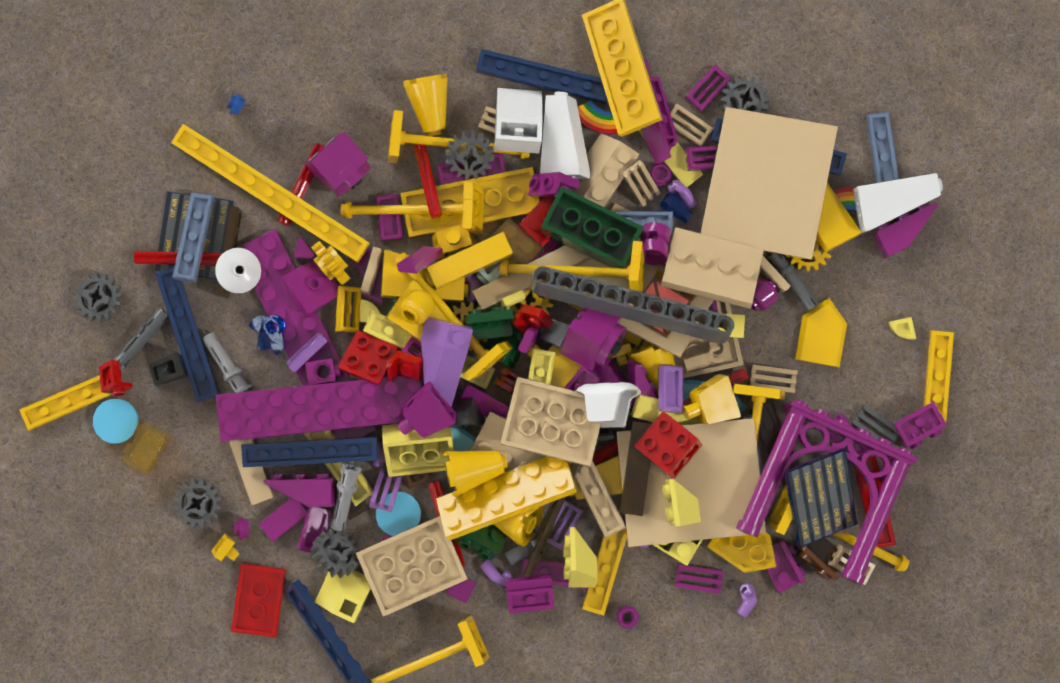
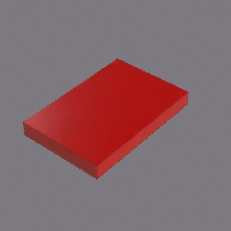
(258, 600)

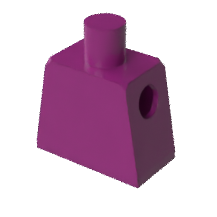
(427, 412)

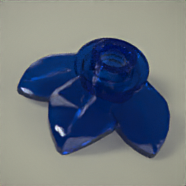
(269, 335)

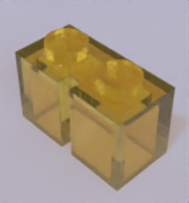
(145, 447)

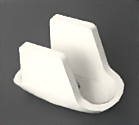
(608, 402)

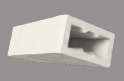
(563, 138)
(890, 199)

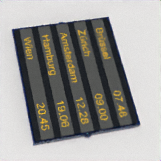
(173, 224)
(821, 497)

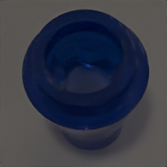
(674, 204)

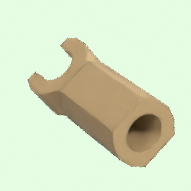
(700, 359)

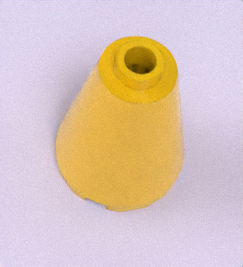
(429, 101)
(651, 358)
(472, 468)
(520, 527)

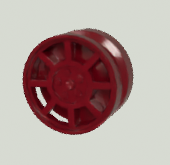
(505, 382)

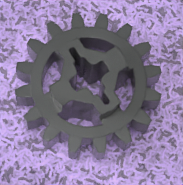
(736, 96)
(478, 157)
(99, 289)
(203, 512)
(335, 553)

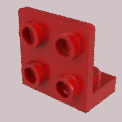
(367, 357)
(668, 445)

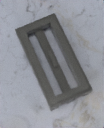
(892, 438)

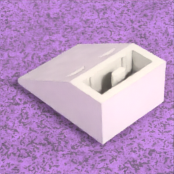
(518, 120)

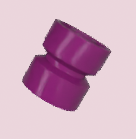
(655, 242)

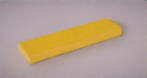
(939, 370)
(63, 403)
(607, 566)

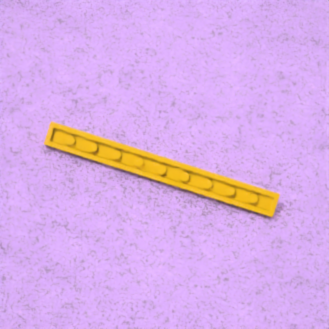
(270, 193)

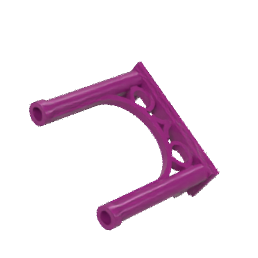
(895, 467)

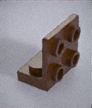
(819, 554)

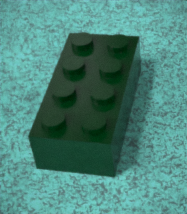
(591, 228)

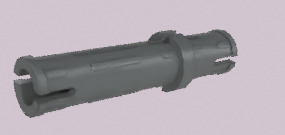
(797, 286)
(142, 337)

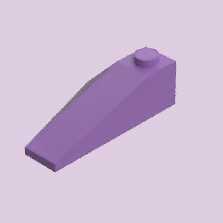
(444, 354)

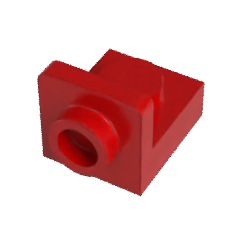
(531, 316)
(405, 365)
(111, 379)

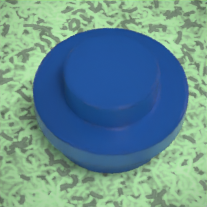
(236, 104)

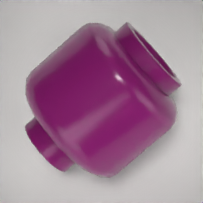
(764, 294)

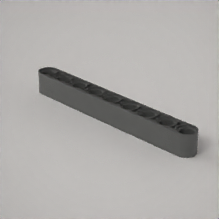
(620, 306)

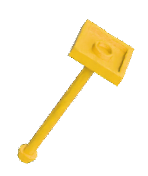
(400, 137)
(471, 208)
(634, 273)
(485, 357)
(759, 397)
(782, 516)
(471, 642)

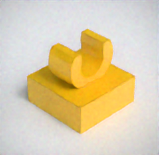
(621, 357)
(225, 548)

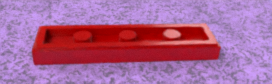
(887, 537)

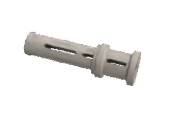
(231, 373)
(346, 487)

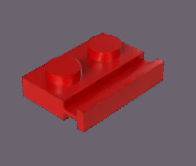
(532, 222)

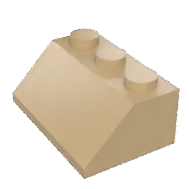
(606, 162)

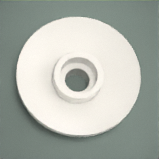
(227, 275)

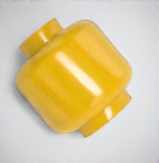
(417, 307)

